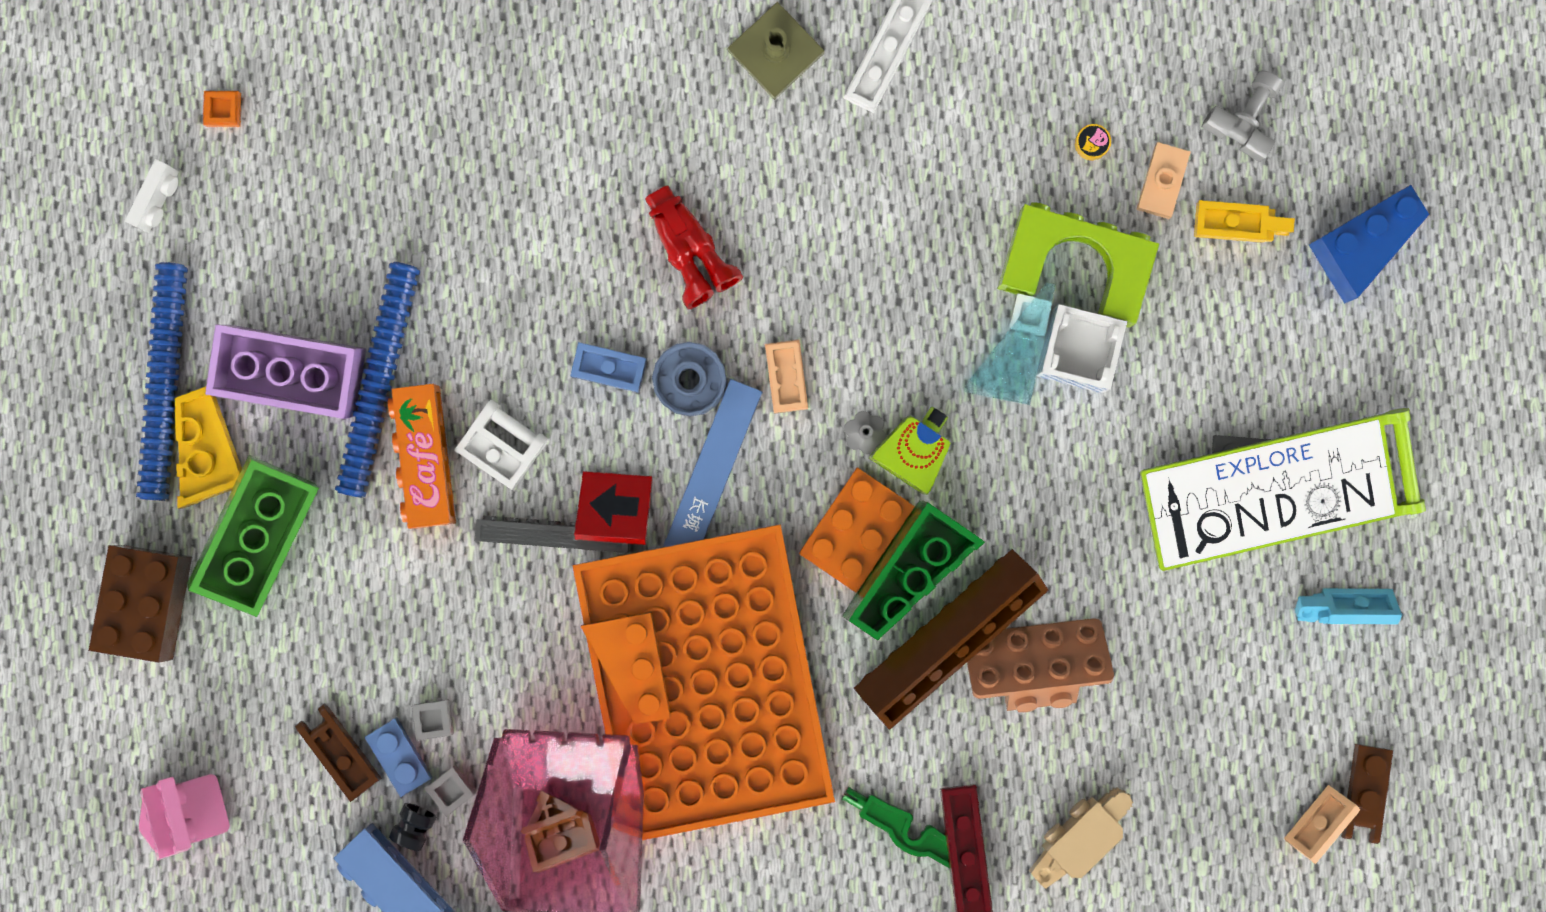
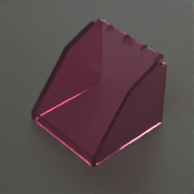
(584, 773)

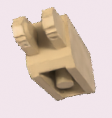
(1082, 838)

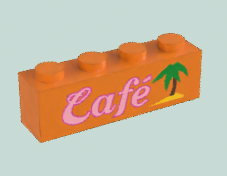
(422, 455)

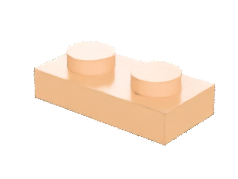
(1322, 824)

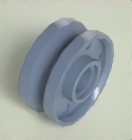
(668, 375)

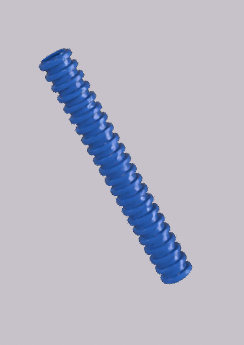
(377, 379)
(162, 381)

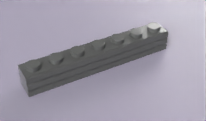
(538, 534)

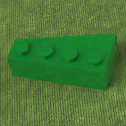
(910, 568)

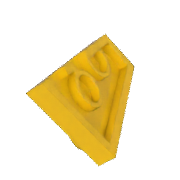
(205, 449)

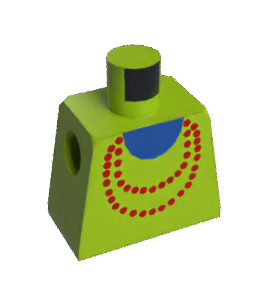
(914, 450)

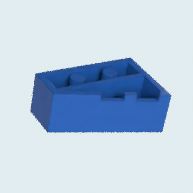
(1366, 243)

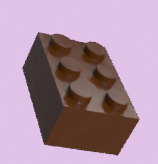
(140, 603)

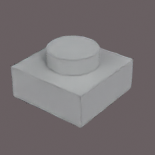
(432, 719)
(450, 791)

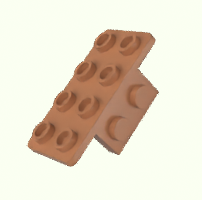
(1042, 664)

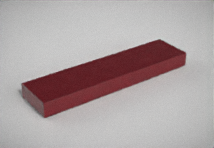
(966, 849)

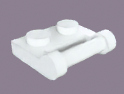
(494, 454)

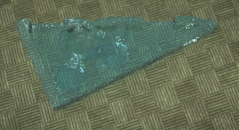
(1014, 362)

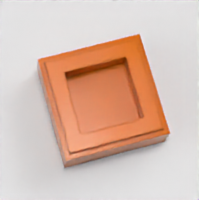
(222, 109)

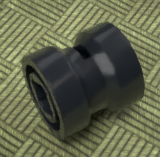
(412, 827)

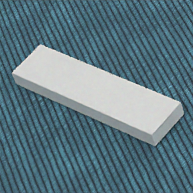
(886, 53)

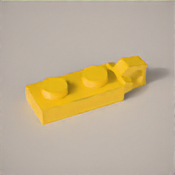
(1239, 222)

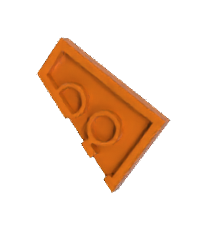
(633, 664)

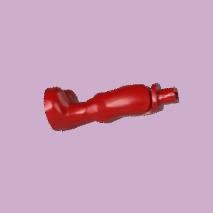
(683, 240)

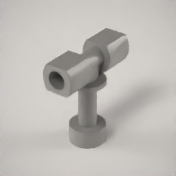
(1243, 125)

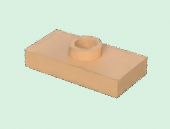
(1163, 180)
(786, 376)

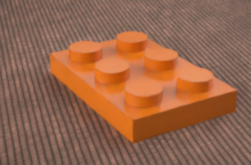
(856, 530)

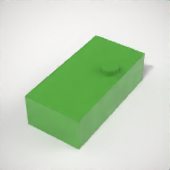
(252, 536)

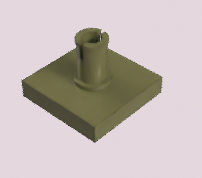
(775, 50)

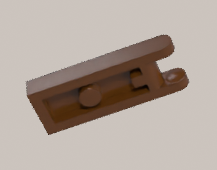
(339, 754)
(1369, 789)

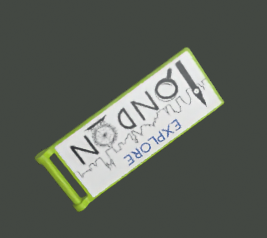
(1279, 490)

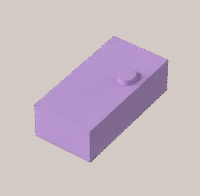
(285, 371)

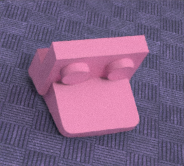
(181, 814)

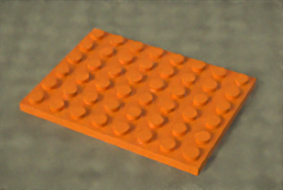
(734, 677)

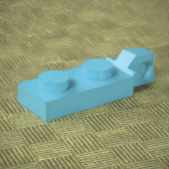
(1349, 607)

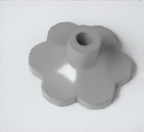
(856, 438)

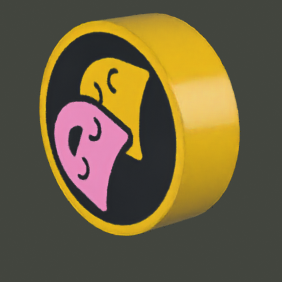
(1092, 142)

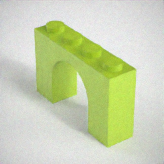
(1126, 257)

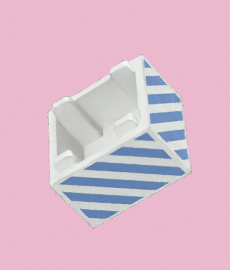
(1081, 348)

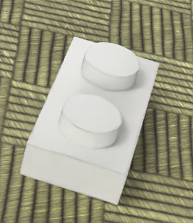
(158, 184)

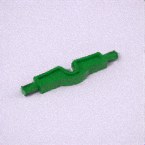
(897, 823)

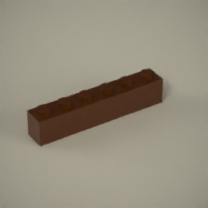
(951, 638)

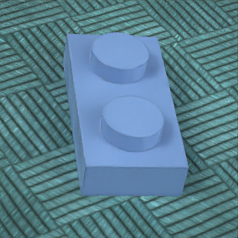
(608, 367)
(398, 757)

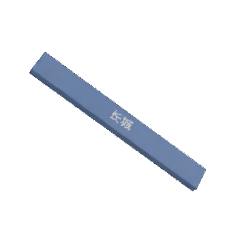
(714, 464)

